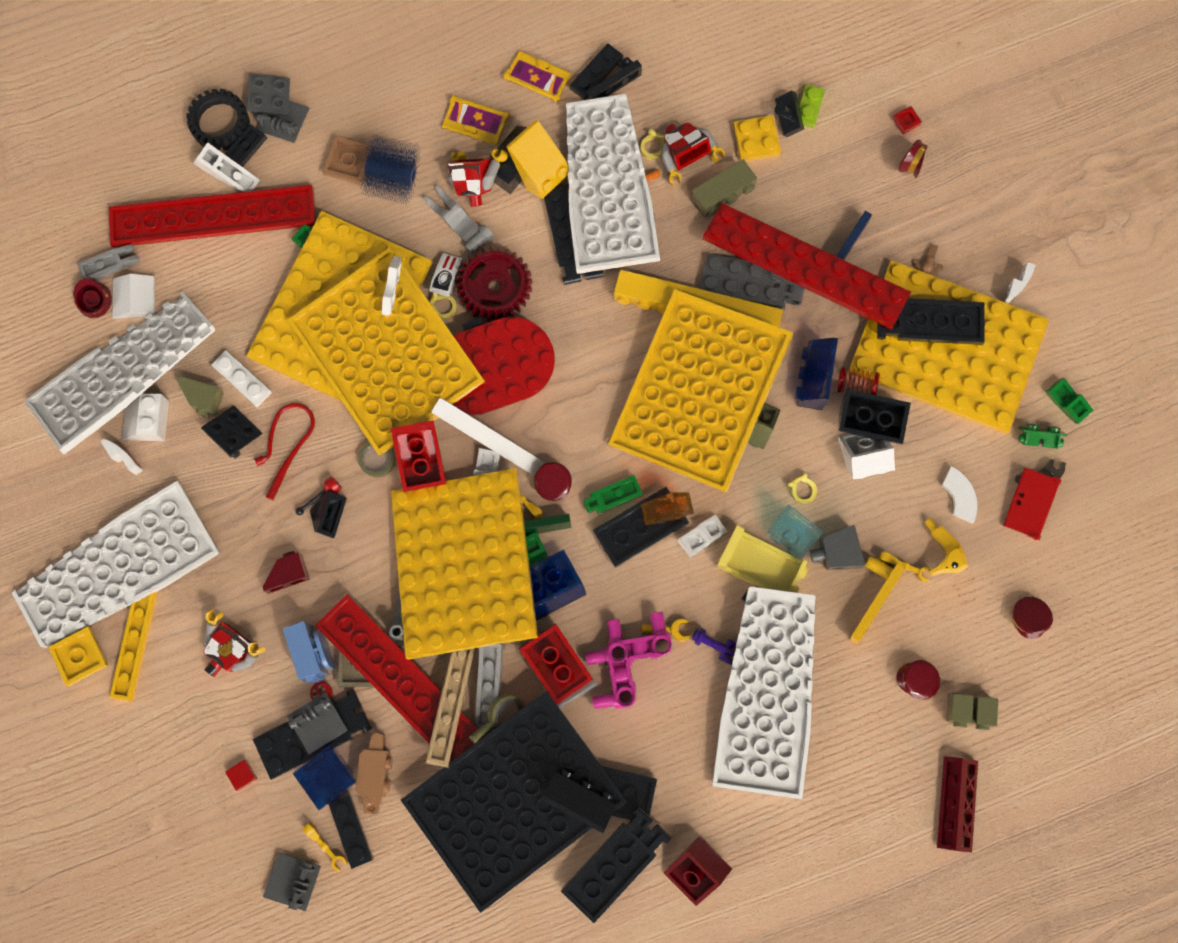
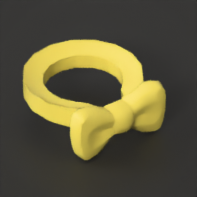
(651, 135)
(436, 297)
(793, 484)

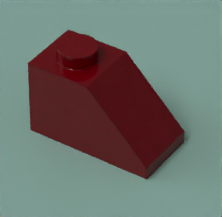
(286, 573)

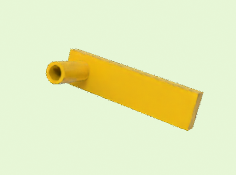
(892, 577)

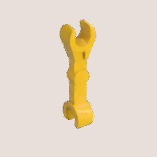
(533, 509)
(889, 559)
(311, 831)

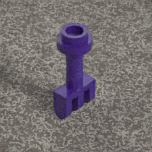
(699, 636)

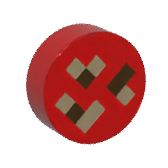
(320, 688)

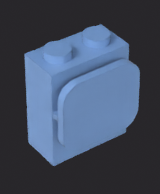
(309, 652)

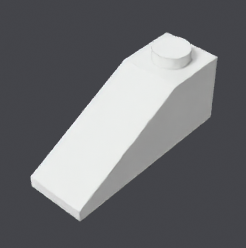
(225, 169)

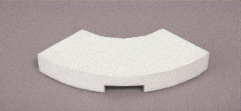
(393, 277)
(962, 494)

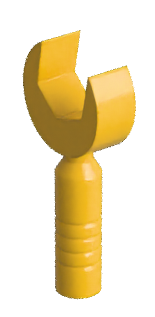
(673, 630)

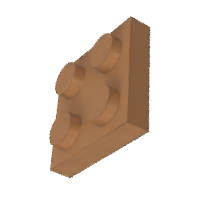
(346, 160)

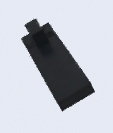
(628, 72)

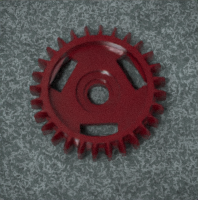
(495, 269)

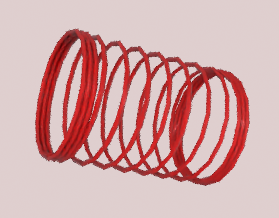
(874, 387)

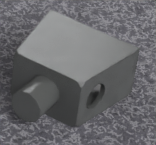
(839, 550)

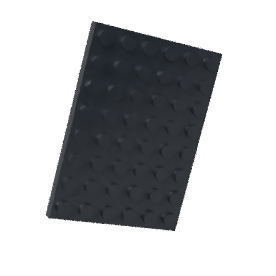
(488, 804)

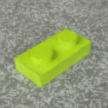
(811, 104)

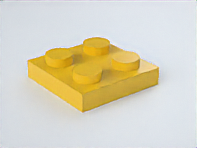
(756, 138)
(78, 656)

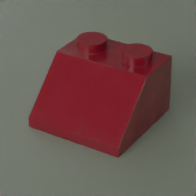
(698, 871)

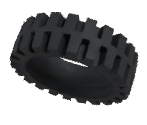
(208, 101)

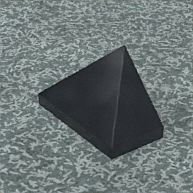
(327, 513)

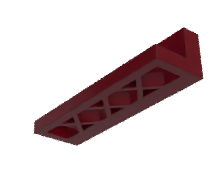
(954, 804)

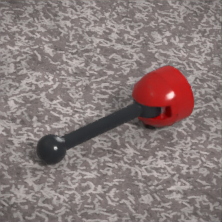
(329, 485)

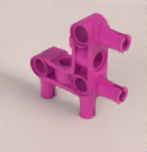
(620, 668)

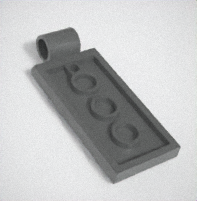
(748, 282)

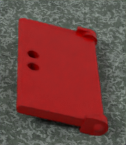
(1034, 503)

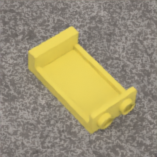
(761, 563)

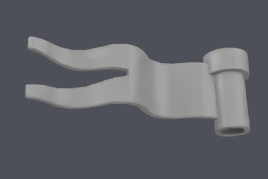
(461, 222)

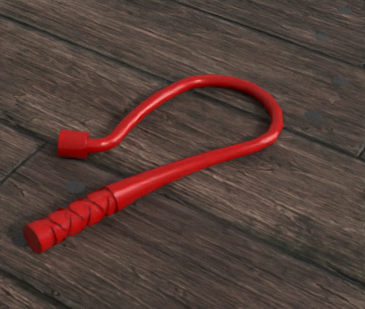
(282, 472)

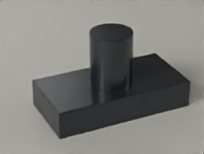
(789, 113)

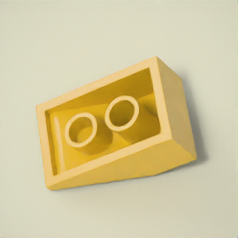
(538, 160)

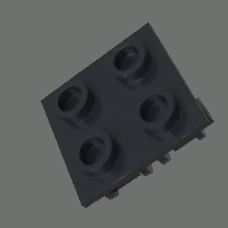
(231, 431)

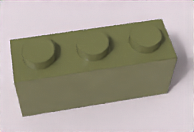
(724, 188)

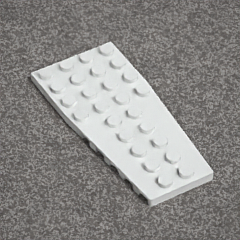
(607, 187)
(113, 377)
(117, 566)
(768, 697)

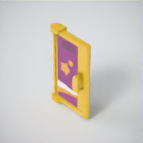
(532, 74)
(475, 118)

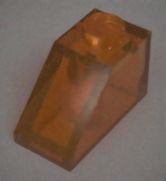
(667, 508)

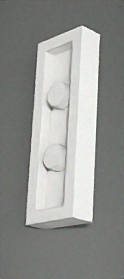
(241, 378)

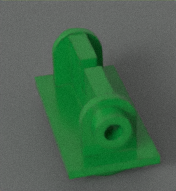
(1050, 436)

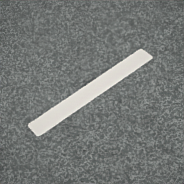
(487, 436)

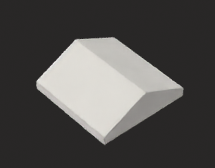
(133, 296)

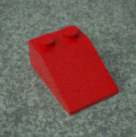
(418, 456)
(556, 663)

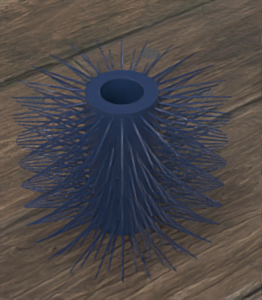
(390, 170)

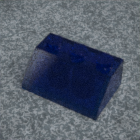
(816, 373)
(554, 584)

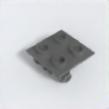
(268, 94)
(284, 126)
(317, 723)
(292, 881)

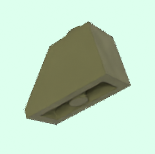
(201, 396)
(764, 426)

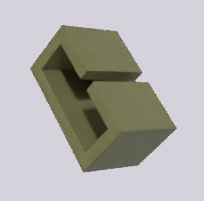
(972, 710)

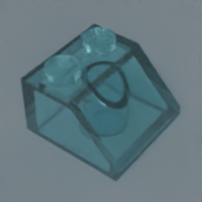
(794, 532)

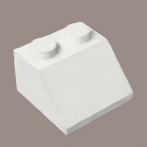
(146, 418)
(866, 455)

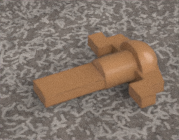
(927, 266)

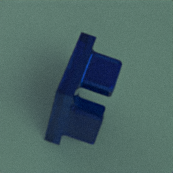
(325, 777)

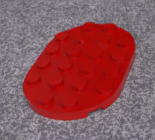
(511, 358)

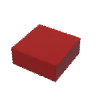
(907, 120)
(241, 775)

